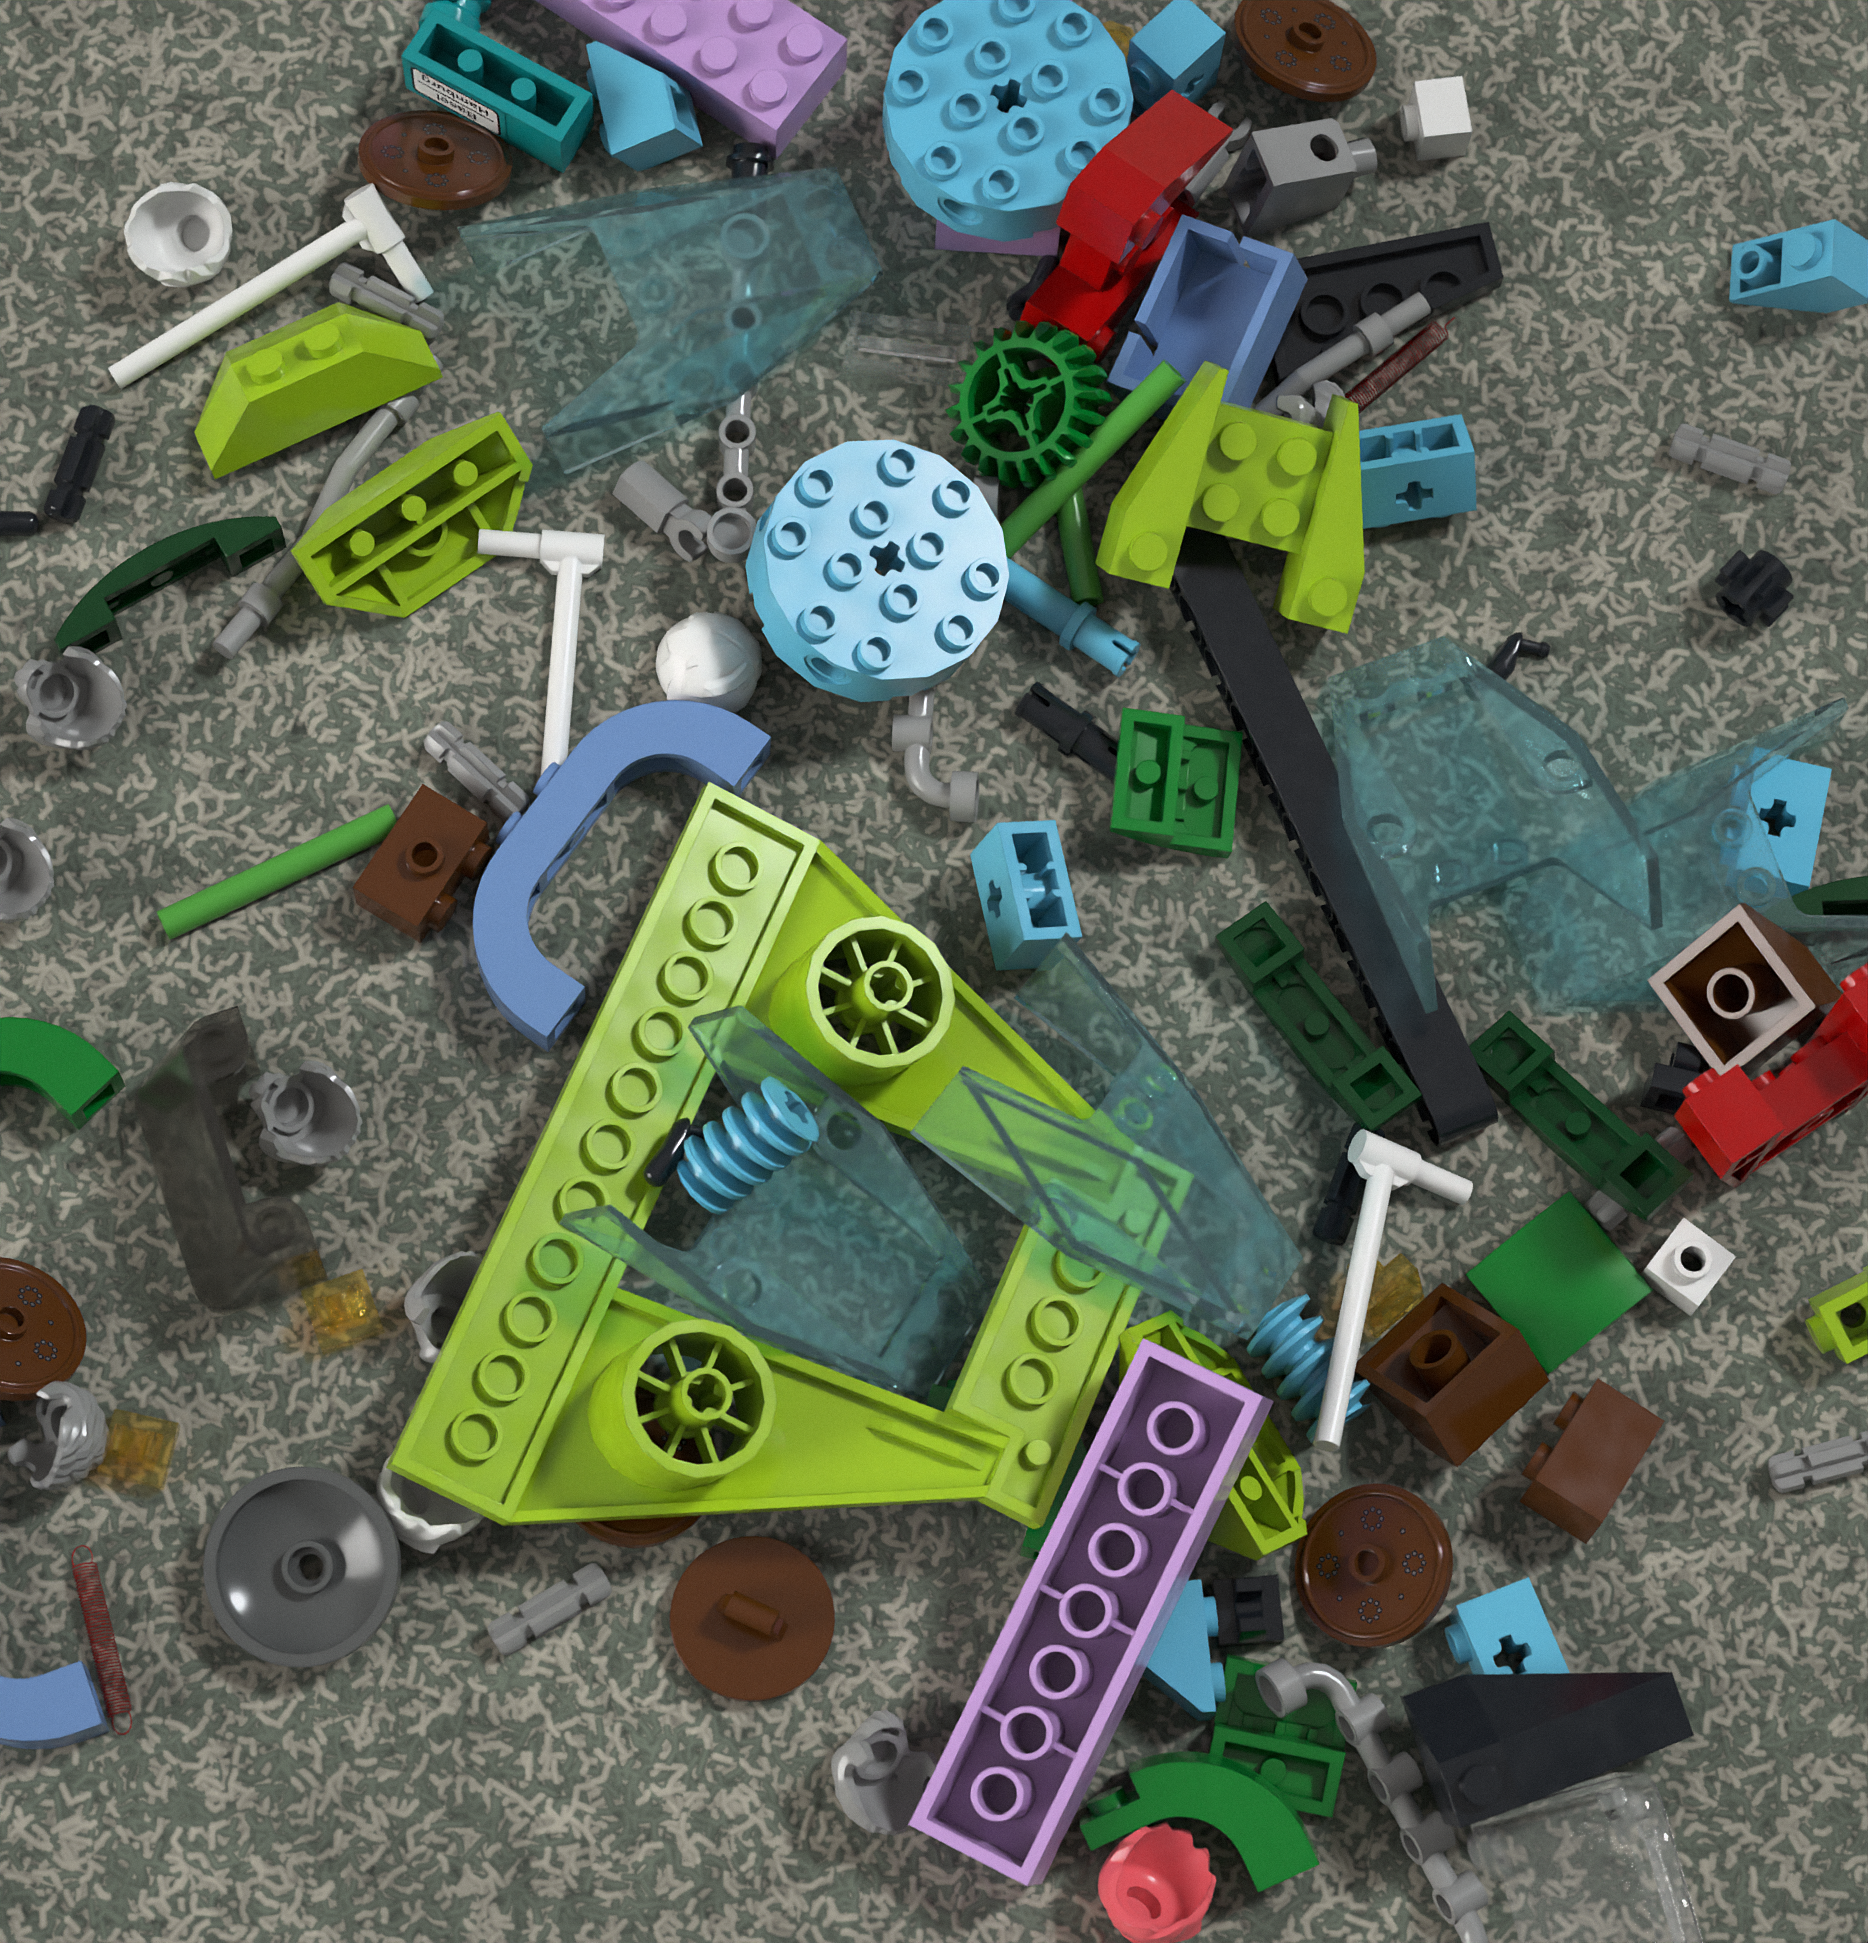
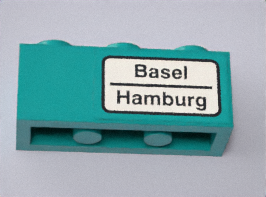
(498, 90)

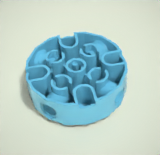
(948, 100)
(889, 512)

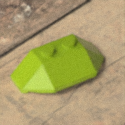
(307, 382)
(417, 521)
(1268, 1493)

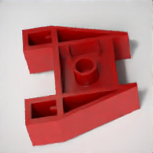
(1123, 219)
(1751, 1122)

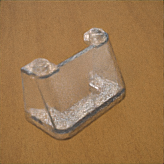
(1590, 1865)

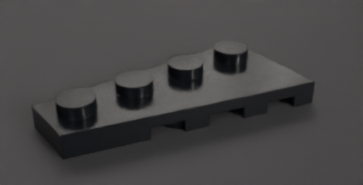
(1373, 278)

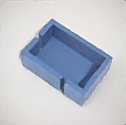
(1212, 311)

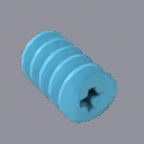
(747, 1146)
(1301, 1359)

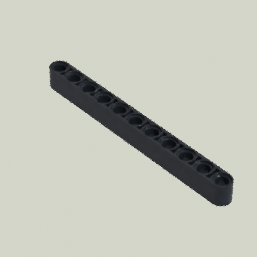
(1308, 804)

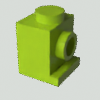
(1826, 1326)

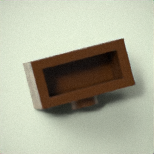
(424, 864)
(1591, 1459)

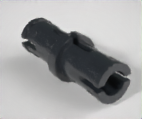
(1070, 729)

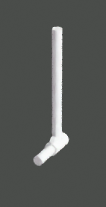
(366, 223)
(570, 558)
(1385, 1169)

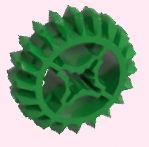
(1006, 369)

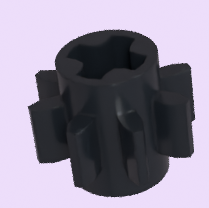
(1754, 588)

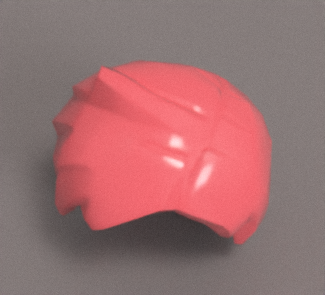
(1157, 1885)

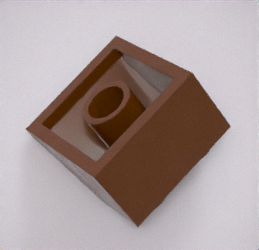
(1744, 990)
(1452, 1373)

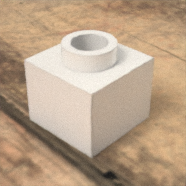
(1437, 118)
(1678, 1284)

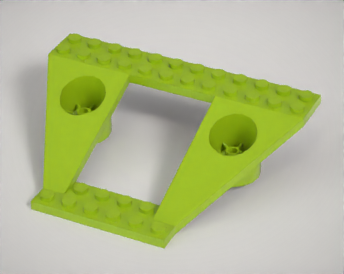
(542, 1364)

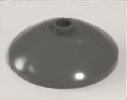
(259, 1558)

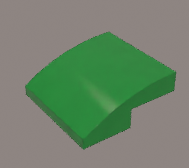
(1175, 783)
(1560, 1281)
(1294, 1753)

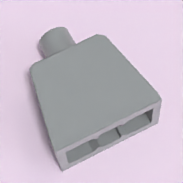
(1295, 173)

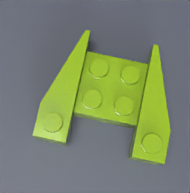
(1253, 482)

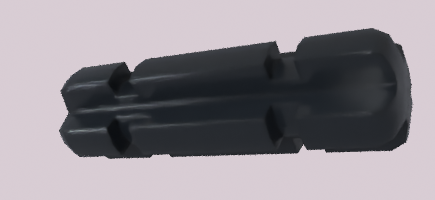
(79, 464)
(1341, 1198)

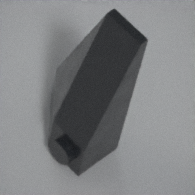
(1528, 1735)

